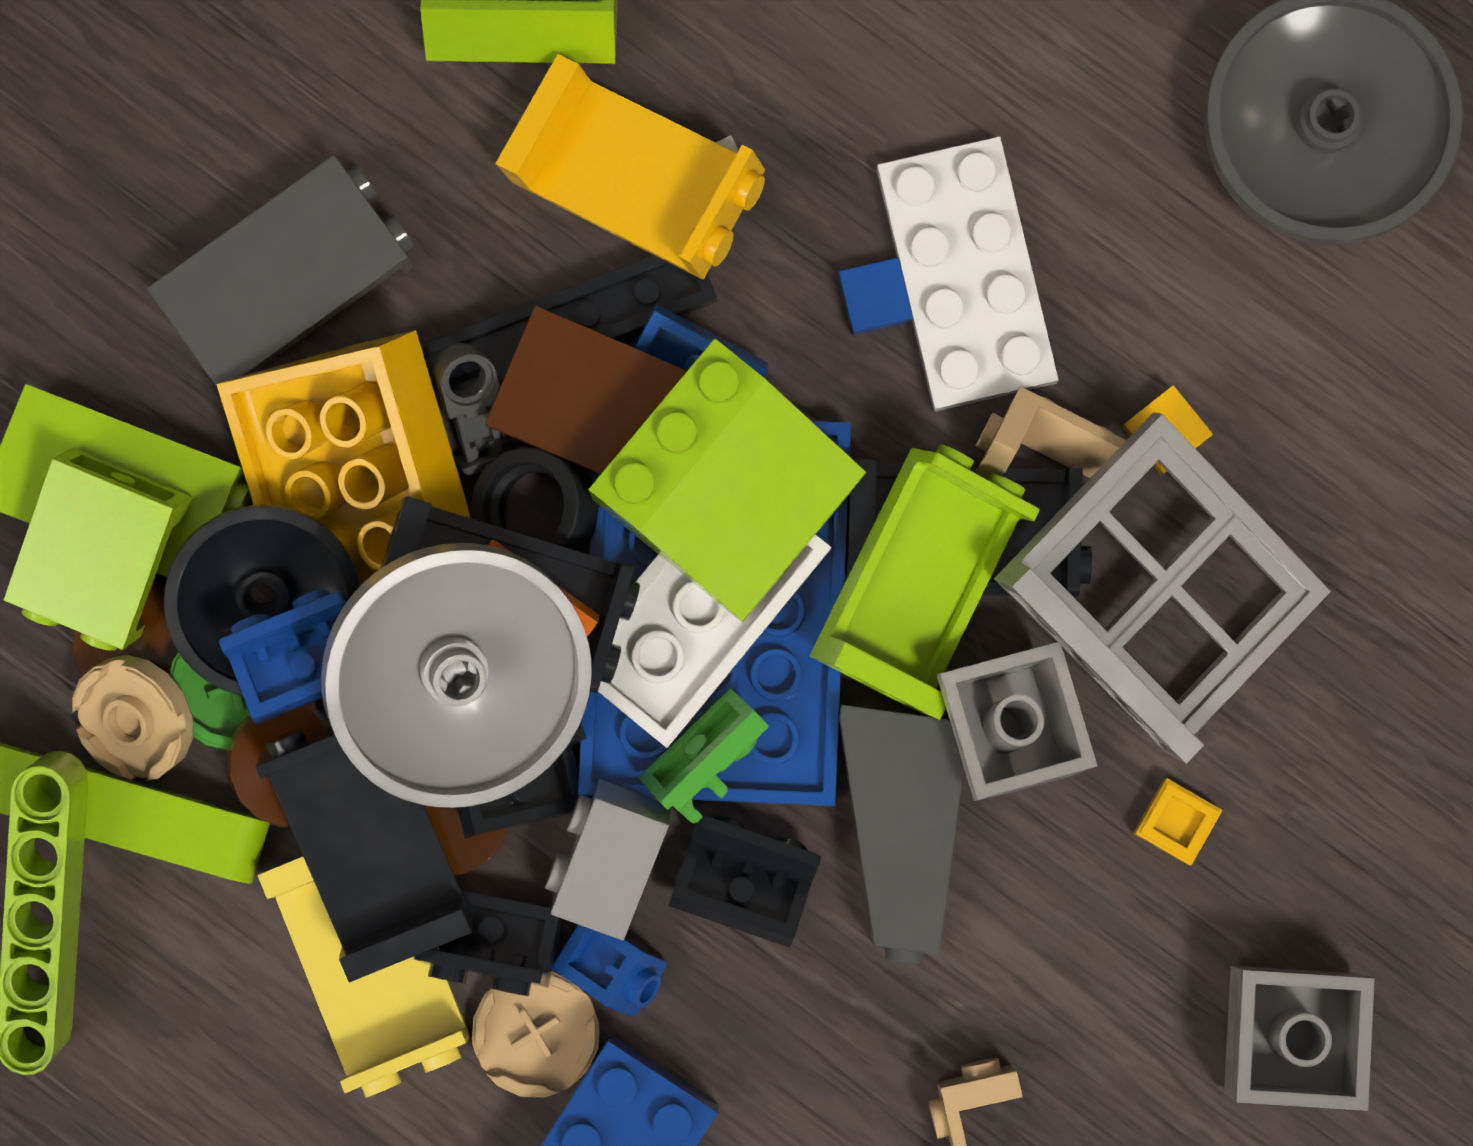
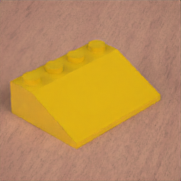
(346, 440)

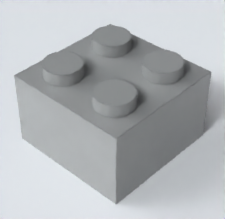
(1299, 1038)

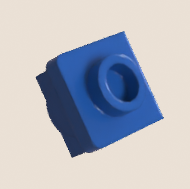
(611, 970)

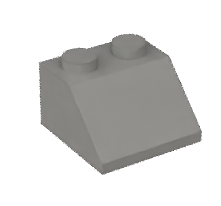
(1017, 721)

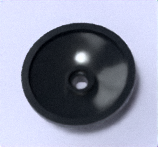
(230, 555)

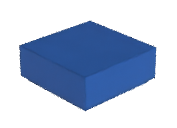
(875, 296)

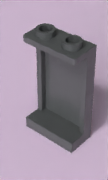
(282, 272)

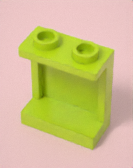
(94, 549)

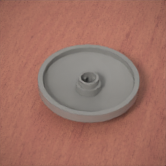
(456, 675)

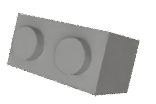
(609, 860)

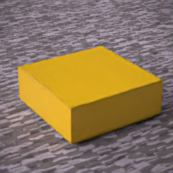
(1178, 413)
(1177, 821)

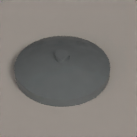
(1333, 118)

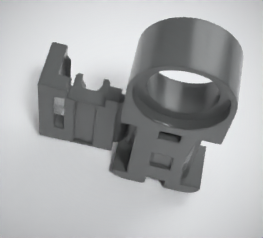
(470, 407)

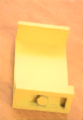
(376, 1020)

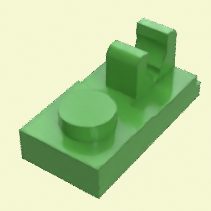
(709, 746)

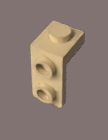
(1048, 430)
(979, 1086)

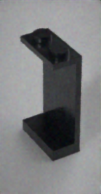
(367, 854)

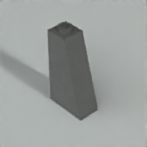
(905, 813)

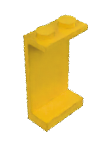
(631, 170)

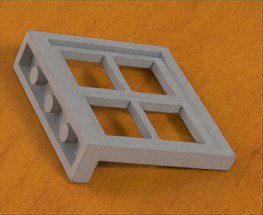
(1101, 650)

